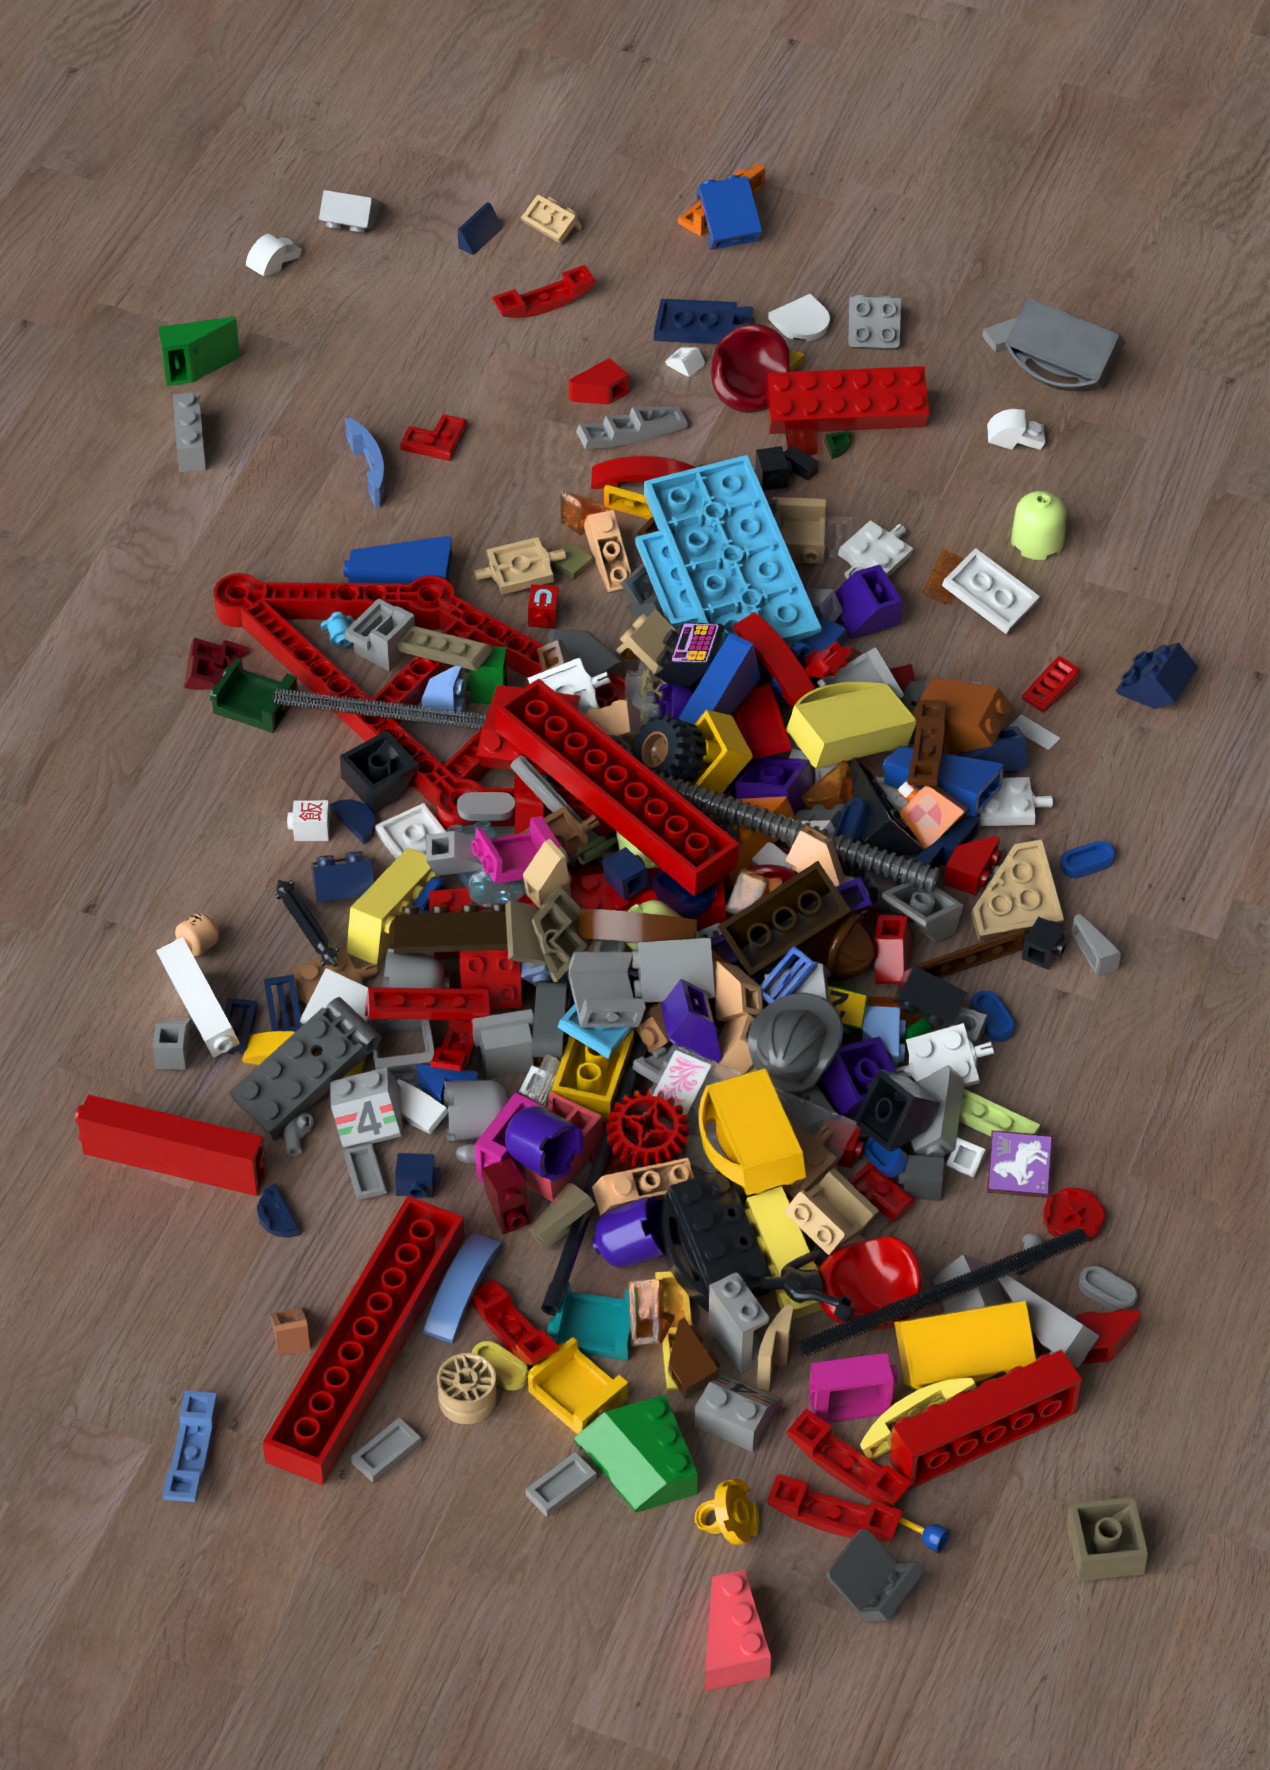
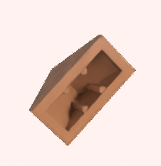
(290, 1331)

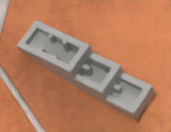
(638, 426)

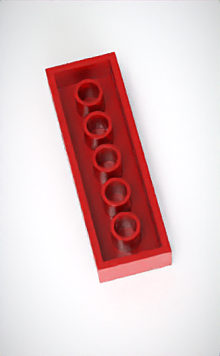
(847, 399)
(985, 1418)

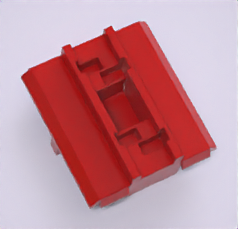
(826, 661)

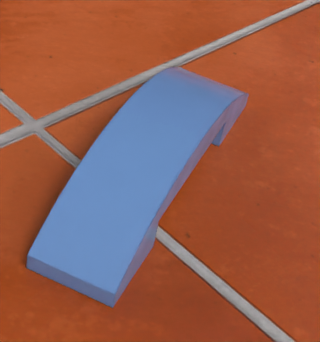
(363, 442)
(459, 1287)
(192, 1447)

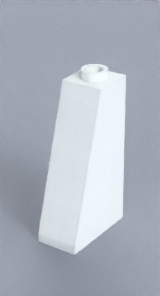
(198, 997)

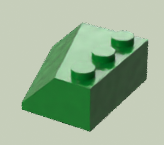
(641, 1453)

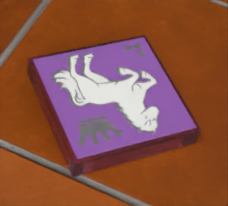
(1019, 1164)

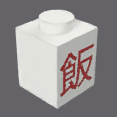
(309, 820)

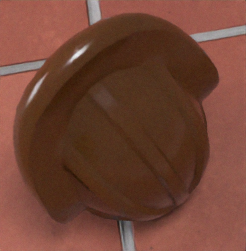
(842, 949)

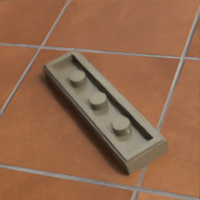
(444, 648)

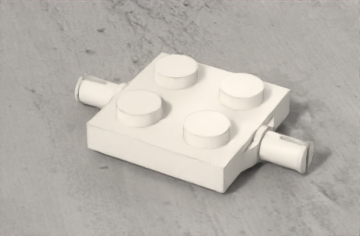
(875, 547)
(574, 680)
(1013, 804)
(944, 1048)

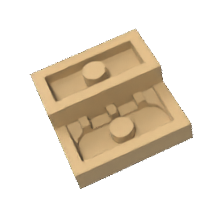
(775, 1346)

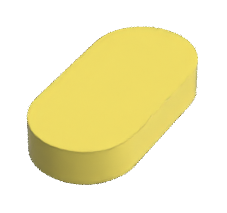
(509, 1370)

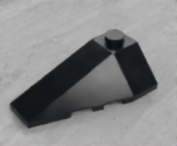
(884, 824)

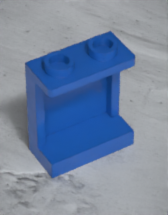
(729, 211)

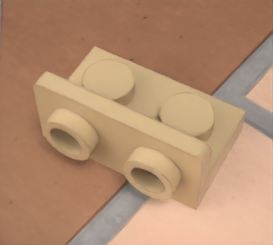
(551, 219)

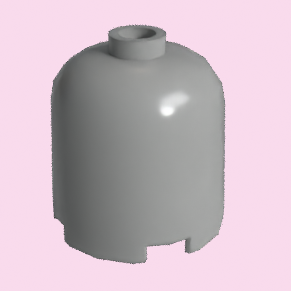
(413, 971)
(472, 1107)

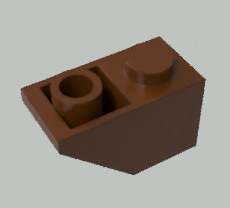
(689, 1361)

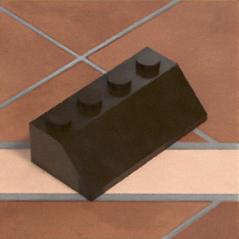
(784, 919)
(450, 929)

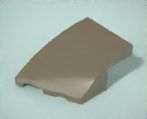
(557, 931)
(521, 936)
(560, 1213)

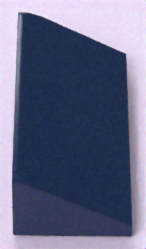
(478, 229)

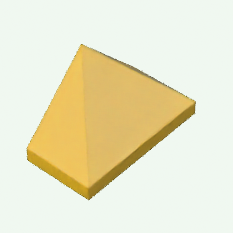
(626, 501)

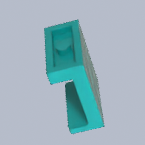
(596, 1322)

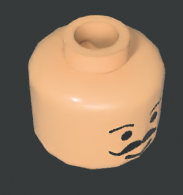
(199, 933)

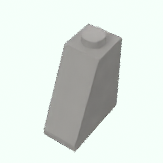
(941, 1134)

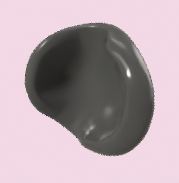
(795, 1040)

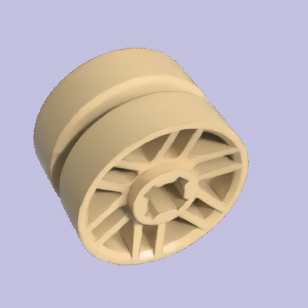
(466, 1388)

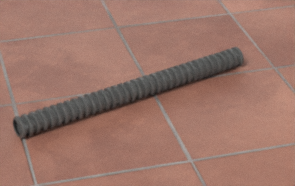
(789, 830)

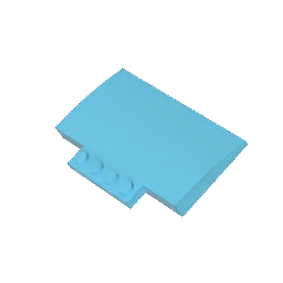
(722, 552)

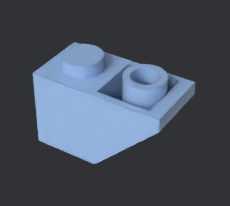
(446, 691)
(886, 1024)

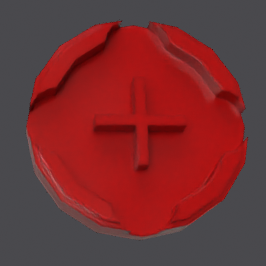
(1072, 1210)

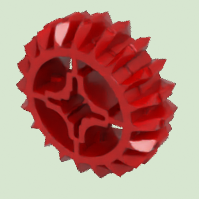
(669, 1140)

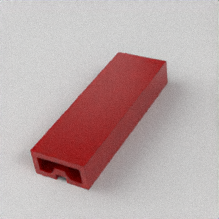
(171, 1144)

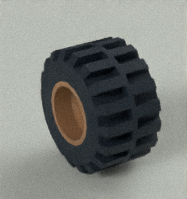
(671, 747)

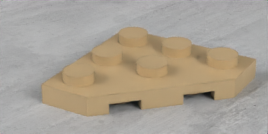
(1018, 893)

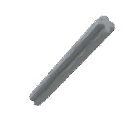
(547, 794)

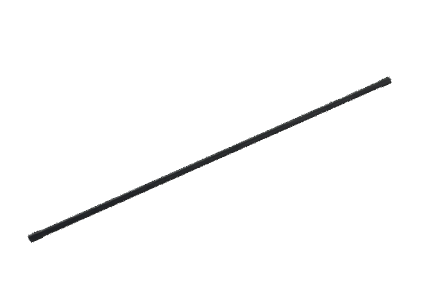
(558, 1287)

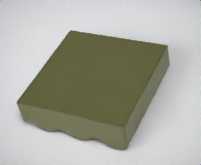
(575, 561)

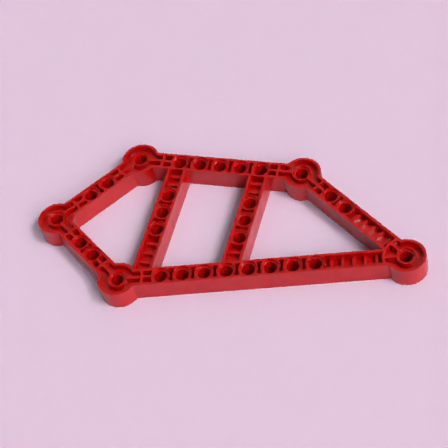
(432, 600)

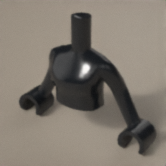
(807, 1284)

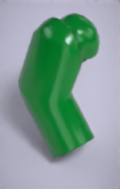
(917, 1029)

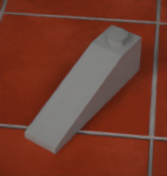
(1051, 1325)

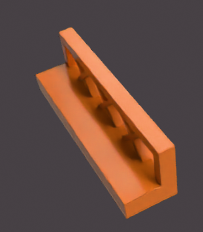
(699, 225)

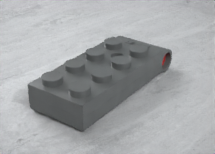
(295, 1078)

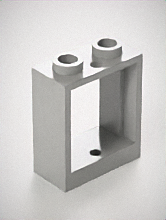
(403, 1066)

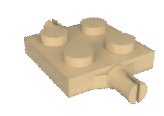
(520, 565)

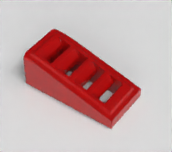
(1060, 670)

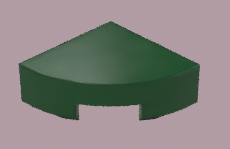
(838, 443)

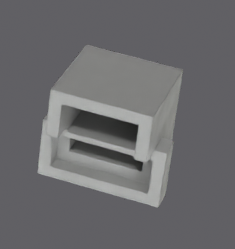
(378, 633)
(505, 1042)

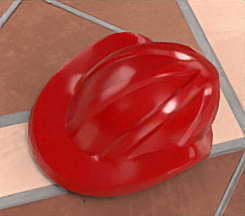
(871, 1276)

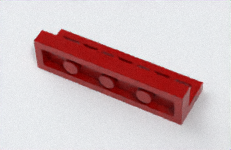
(426, 1003)

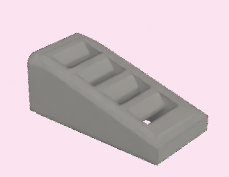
(1097, 949)

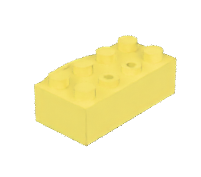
(849, 722)

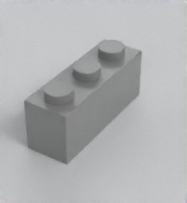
(189, 432)

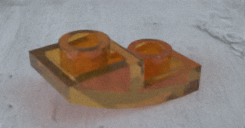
(944, 566)

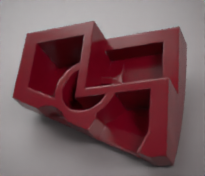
(208, 662)

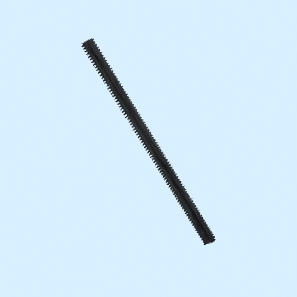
(378, 710)
(942, 1291)

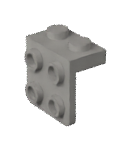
(874, 322)

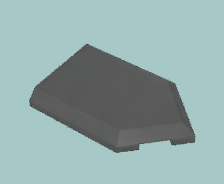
(584, 645)

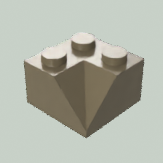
(1106, 1539)

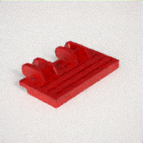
(761, 723)

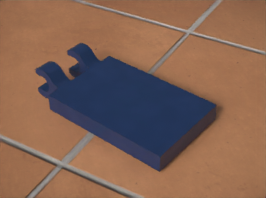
(699, 320)

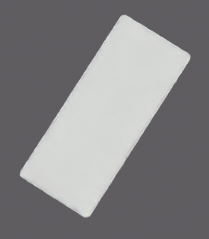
(1035, 732)

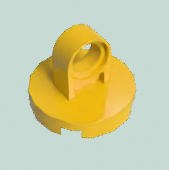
(733, 1511)

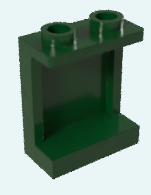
(249, 697)

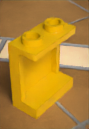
(575, 1387)

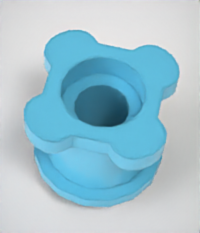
(336, 626)

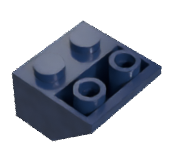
(1157, 676)
(341, 877)

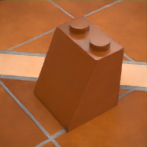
(973, 713)

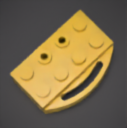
(751, 1133)
(965, 1344)

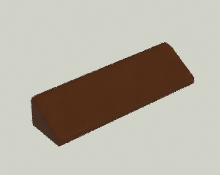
(974, 954)

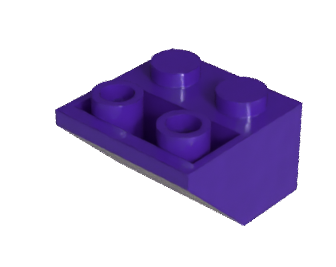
(868, 602)
(690, 1020)

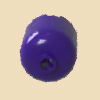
(543, 1142)
(629, 1233)

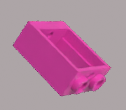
(852, 1387)

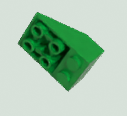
(197, 348)

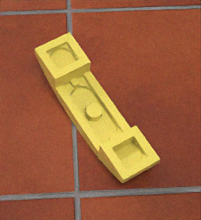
(878, 1438)

